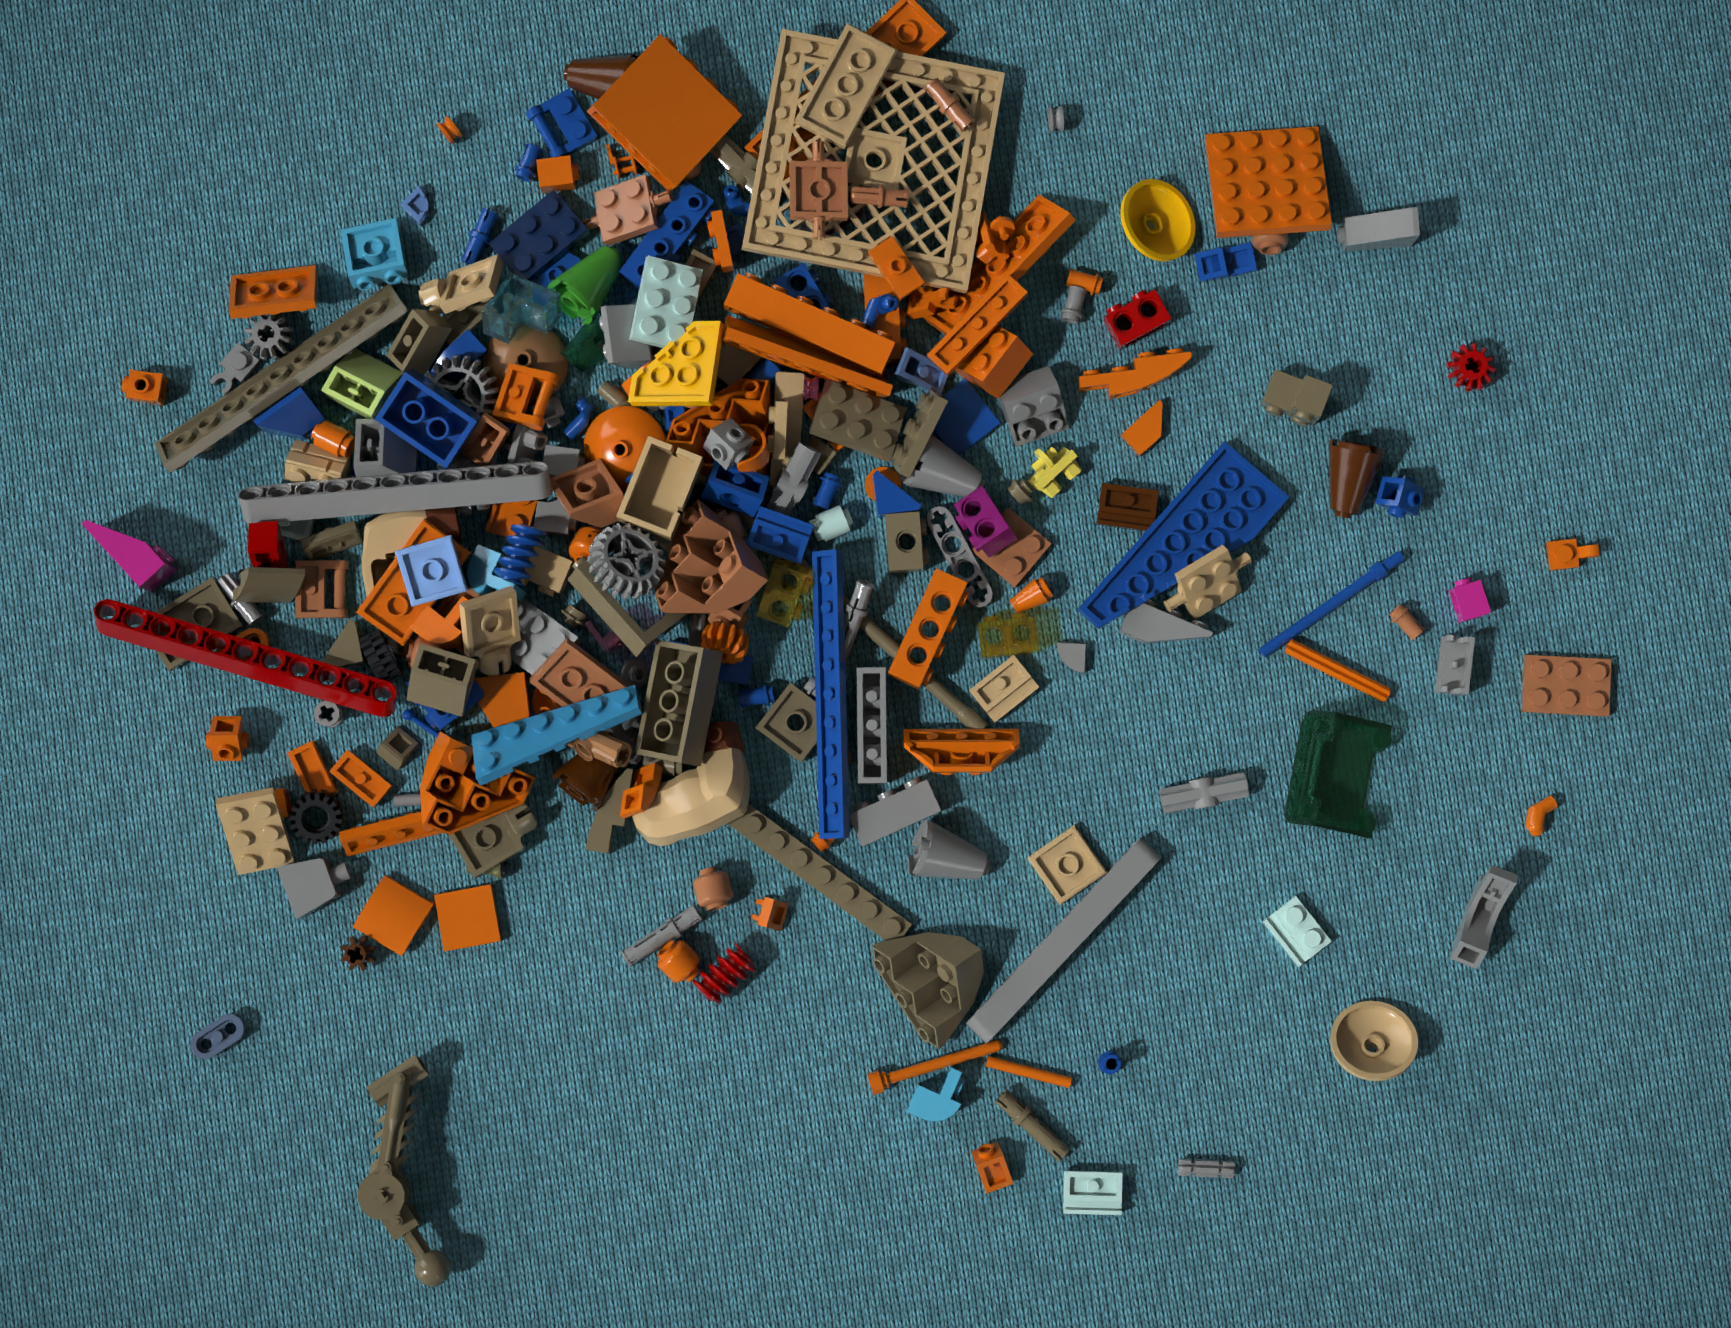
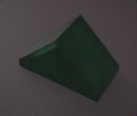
(586, 346)

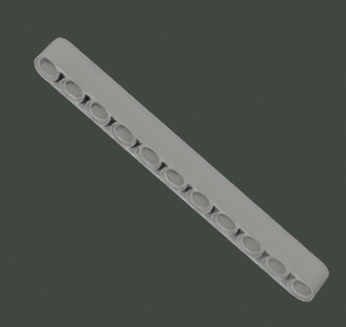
(396, 492)

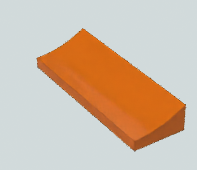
(801, 357)

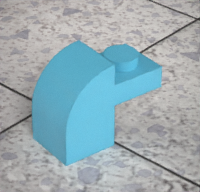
(482, 574)
(934, 1105)

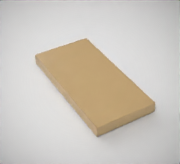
(845, 86)

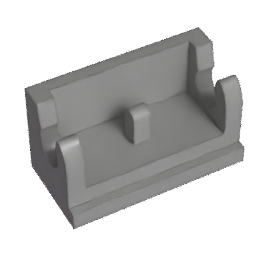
(1454, 665)

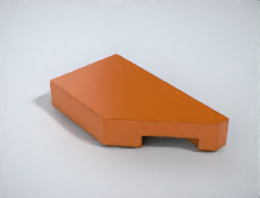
(1145, 430)

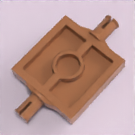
(818, 190)
(626, 210)

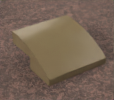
(268, 585)

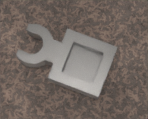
(238, 365)

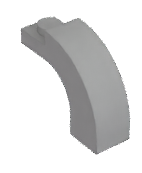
(1481, 915)

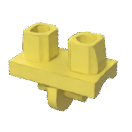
(1049, 466)

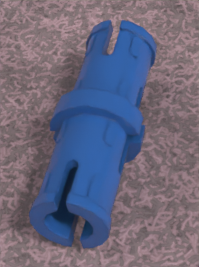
(479, 237)

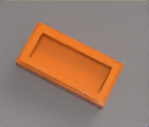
(312, 768)

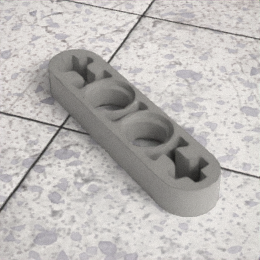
(960, 556)

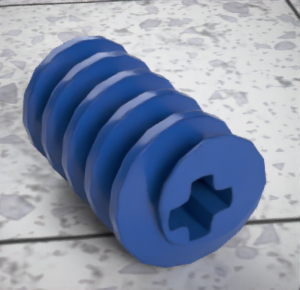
(519, 554)

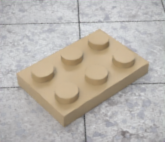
(255, 831)

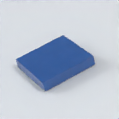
(964, 419)

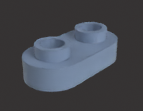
(218, 1035)

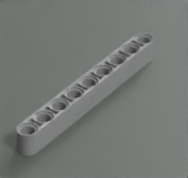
(1063, 940)

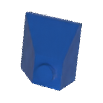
(292, 416)

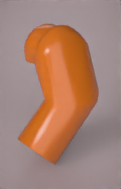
(1536, 815)

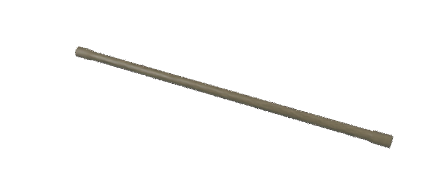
(964, 713)

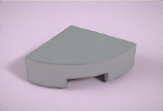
(1072, 655)

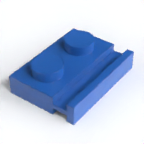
(780, 534)

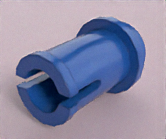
(528, 163)
(827, 490)
(757, 696)
(1103, 1059)

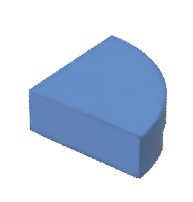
(417, 205)

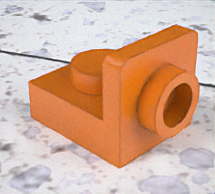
(992, 1167)

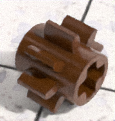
(366, 950)

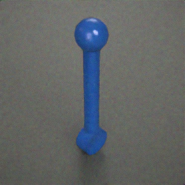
(409, 715)

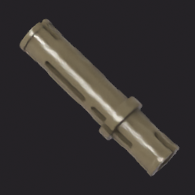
(1027, 1120)

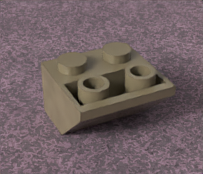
(441, 679)

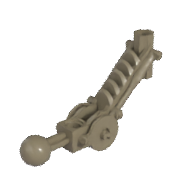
(386, 1190)

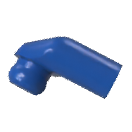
(582, 420)

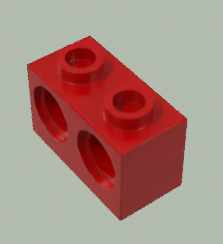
(1140, 325)

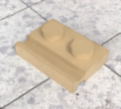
(1004, 688)

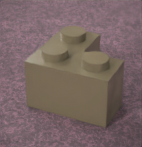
(1296, 397)

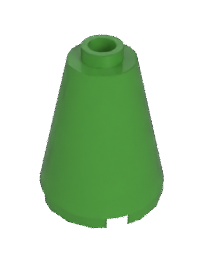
(588, 283)

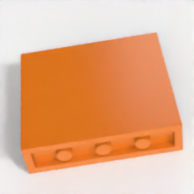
(665, 112)

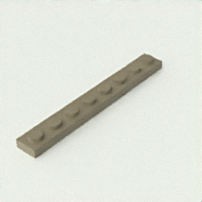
(820, 874)

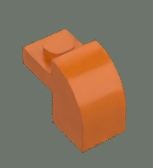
(440, 631)

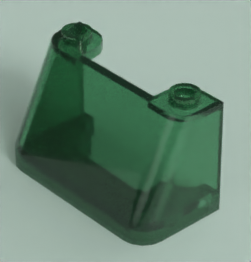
(1334, 772)

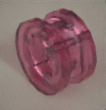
(810, 388)

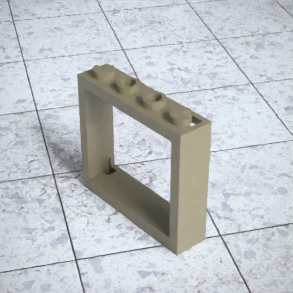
(613, 612)

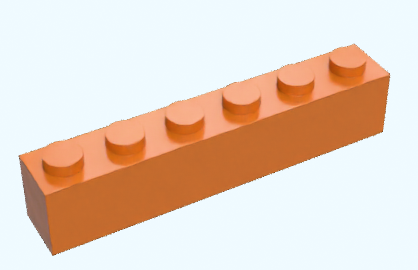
(809, 324)

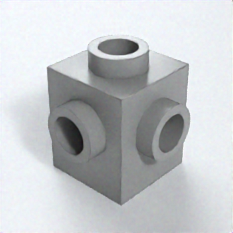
(728, 444)

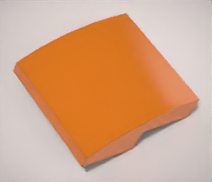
(393, 915)

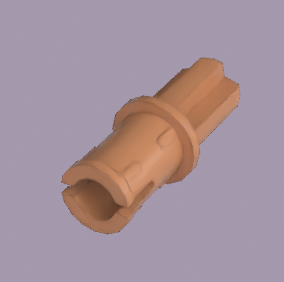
(879, 196)

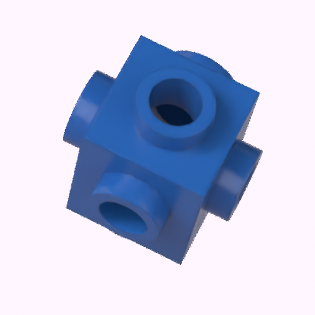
(1400, 496)

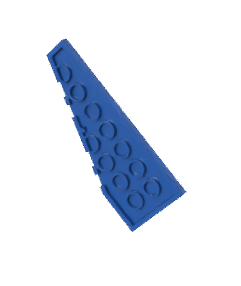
(1217, 507)

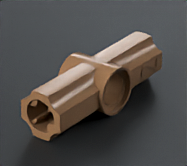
(603, 748)

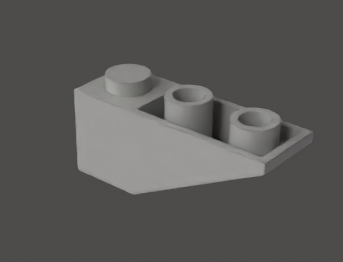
(1156, 626)

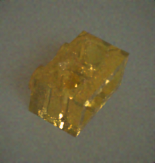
(779, 591)
(1009, 644)

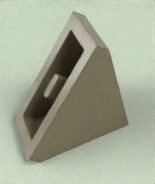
(346, 649)

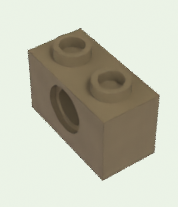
(905, 525)

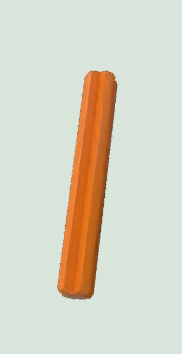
(1338, 670)

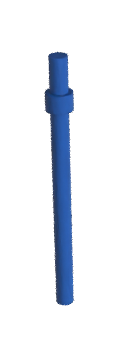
(1376, 572)

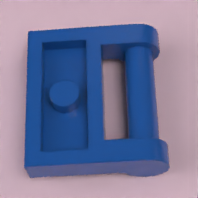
(570, 121)

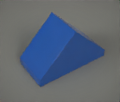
(891, 498)

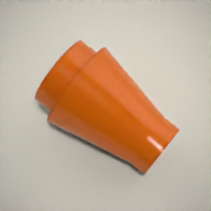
(1032, 595)

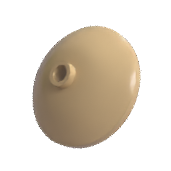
(1377, 1027)

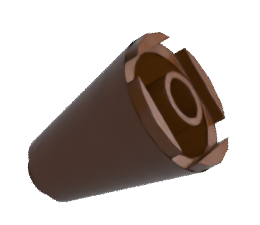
(596, 74)
(1351, 474)
(586, 780)

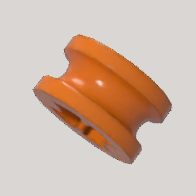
(449, 130)

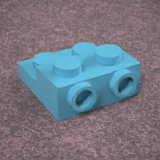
(374, 254)

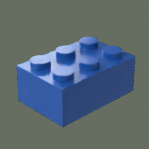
(428, 418)

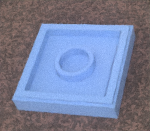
(431, 570)

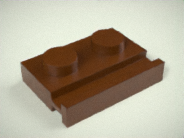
(1127, 507)

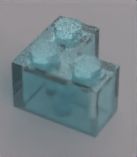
(520, 303)

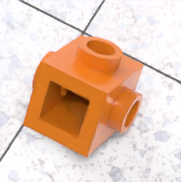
(227, 738)

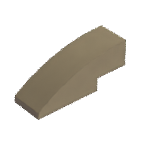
(608, 815)

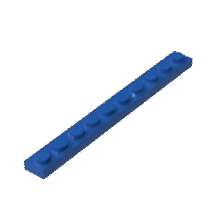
(830, 694)

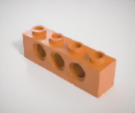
(940, 585)

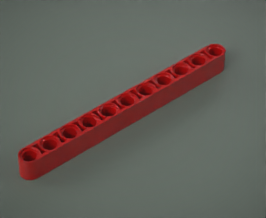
(254, 668)

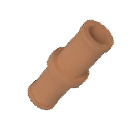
(949, 104)

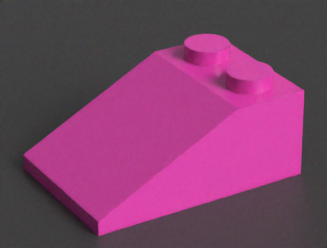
(141, 561)

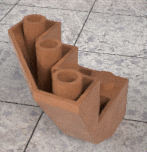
(707, 566)

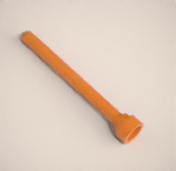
(881, 1081)

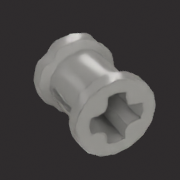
(319, 713)

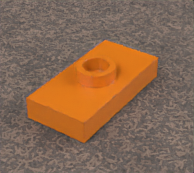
(896, 268)

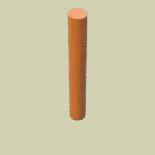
(1028, 1071)

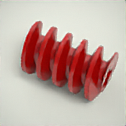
(725, 974)

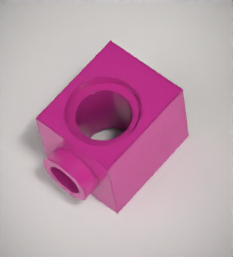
(1469, 600)

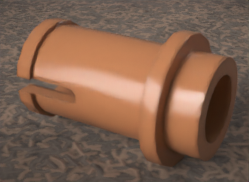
(1406, 621)

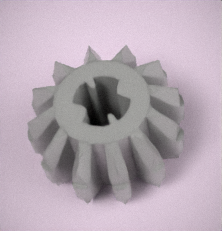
(273, 344)

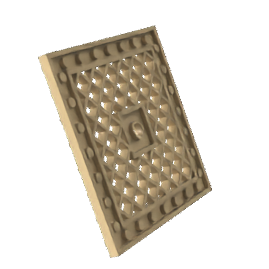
(842, 252)

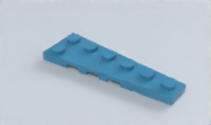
(524, 740)

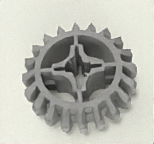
(473, 374)
(622, 570)

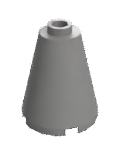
(944, 471)
(945, 855)

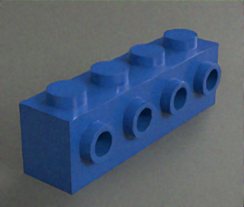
(675, 231)

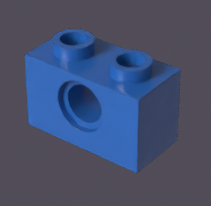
(734, 488)

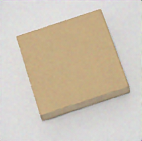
(1066, 865)

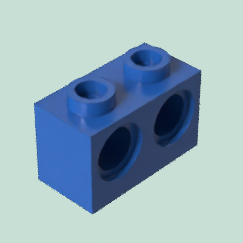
(811, 291)

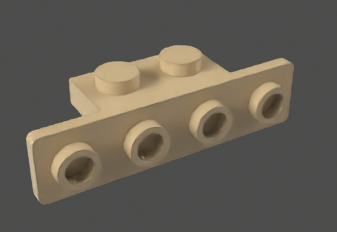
(786, 419)

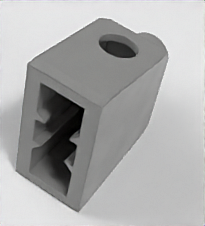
(312, 884)

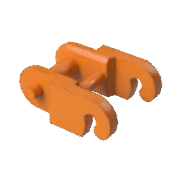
(614, 163)

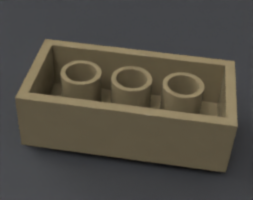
(678, 703)

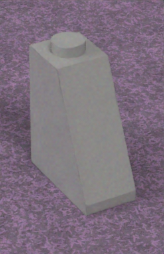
(1379, 230)

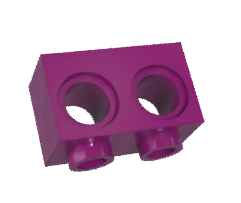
(985, 521)

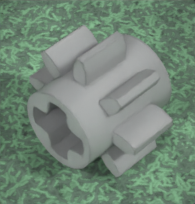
(553, 411)

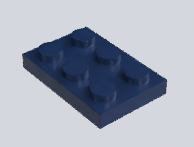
(539, 237)

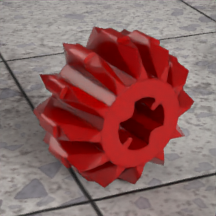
(1471, 357)

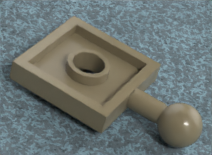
(775, 725)

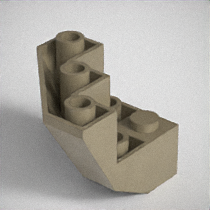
(932, 980)

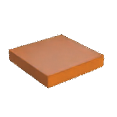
(467, 917)

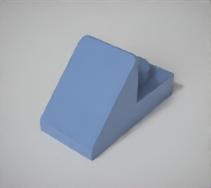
(920, 371)

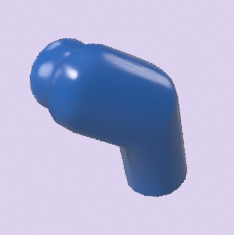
(735, 201)
(878, 306)

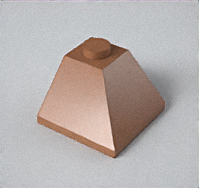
(589, 494)

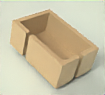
(660, 488)

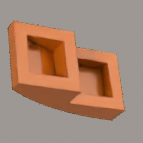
(643, 790)

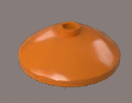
(620, 426)

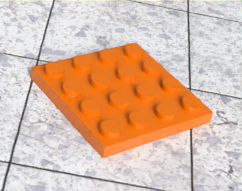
(1267, 182)

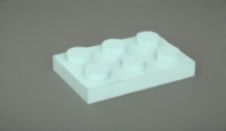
(665, 301)

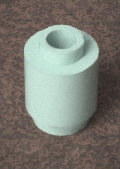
(831, 523)

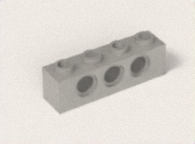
(871, 725)

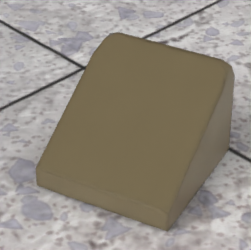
(826, 458)
(397, 748)

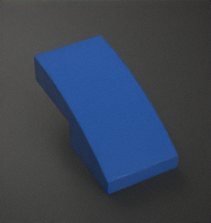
(1226, 262)
(464, 345)

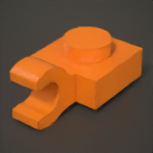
(926, 299)
(1566, 554)

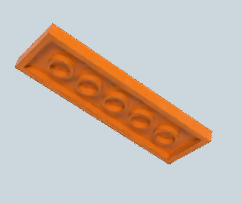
(1034, 233)

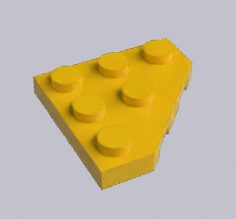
(682, 370)

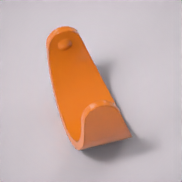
(762, 457)

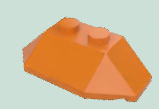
(961, 749)

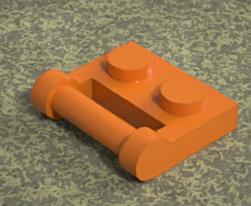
(517, 393)

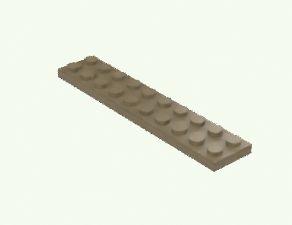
(280, 378)

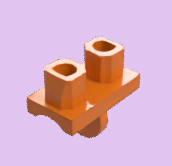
(993, 237)

